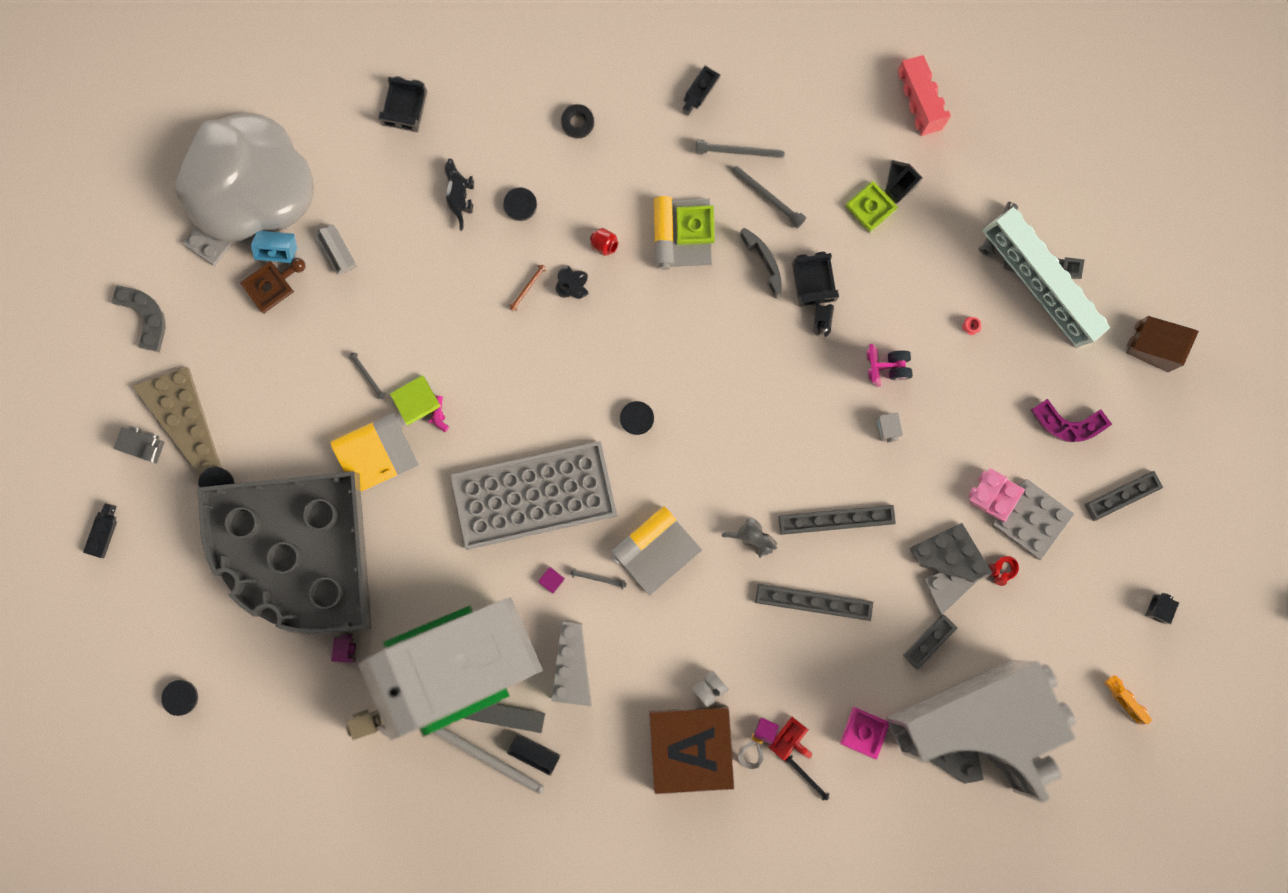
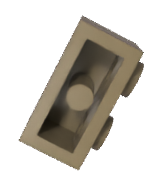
(363, 724)

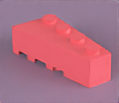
(923, 95)

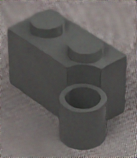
(139, 445)

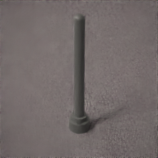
(704, 147)
(796, 218)

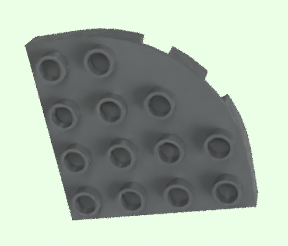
(291, 550)

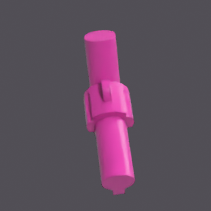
(437, 417)

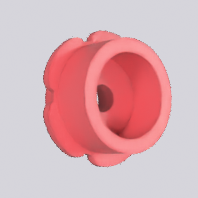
(976, 325)

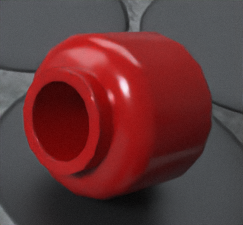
(604, 241)

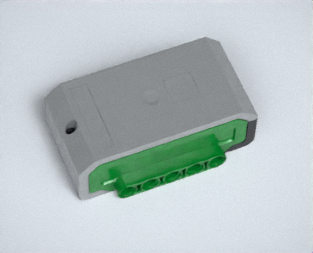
(449, 668)

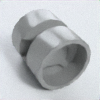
(710, 689)

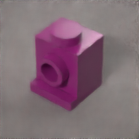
(343, 649)

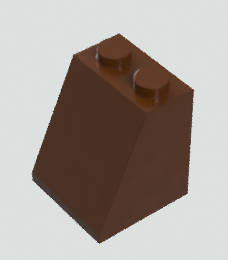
(1161, 343)

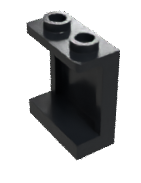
(403, 104)
(814, 279)

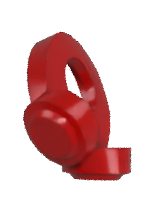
(1001, 579)

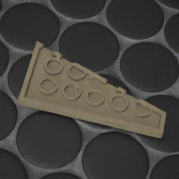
(179, 411)

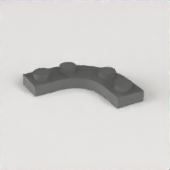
(151, 314)

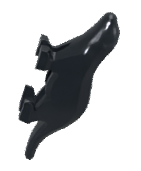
(457, 192)

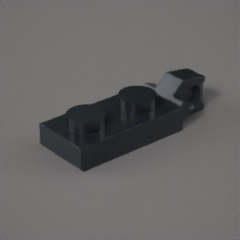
(700, 89)
(101, 532)

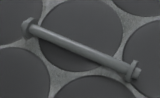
(353, 356)
(605, 580)

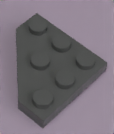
(952, 554)
(961, 764)

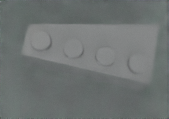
(571, 670)

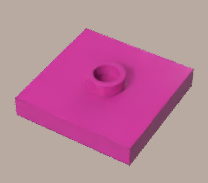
(864, 733)

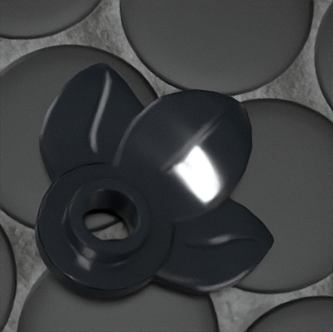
(574, 282)

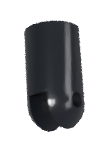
(823, 319)

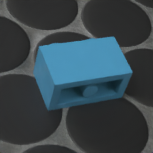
(274, 246)

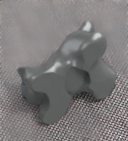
(752, 533)

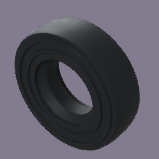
(585, 112)

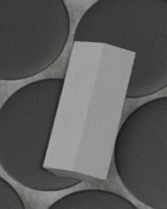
(335, 249)

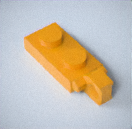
(1127, 700)

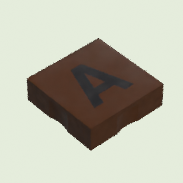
(691, 750)

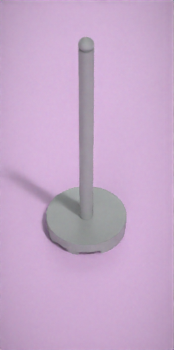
(486, 758)

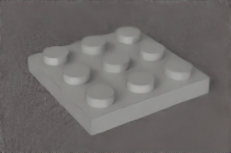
(1035, 520)

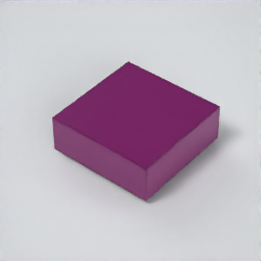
(551, 580)
(766, 730)

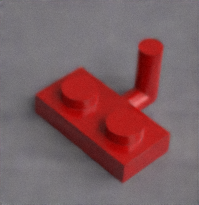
(789, 739)

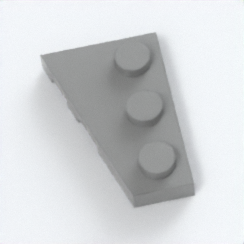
(946, 589)

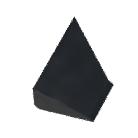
(901, 180)

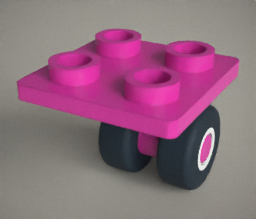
(897, 364)

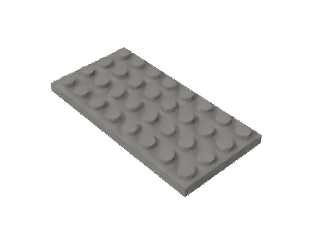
(533, 495)

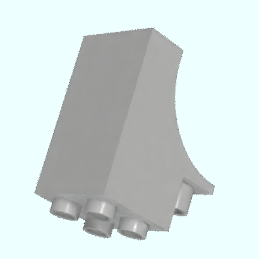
(1000, 714)

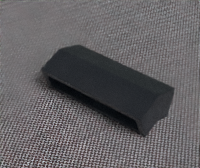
(533, 754)

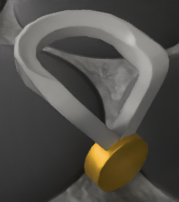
(758, 742)

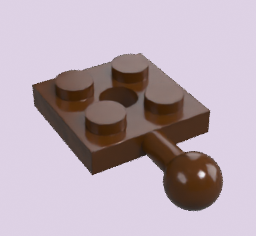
(270, 274)

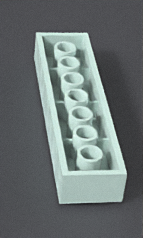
(1046, 278)

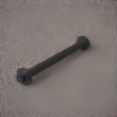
(825, 796)

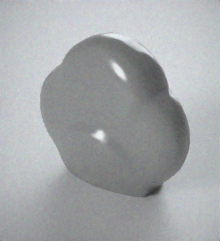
(243, 178)

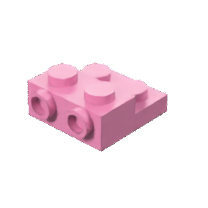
(996, 495)

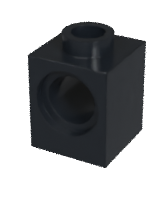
(1162, 608)

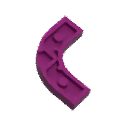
(1066, 430)

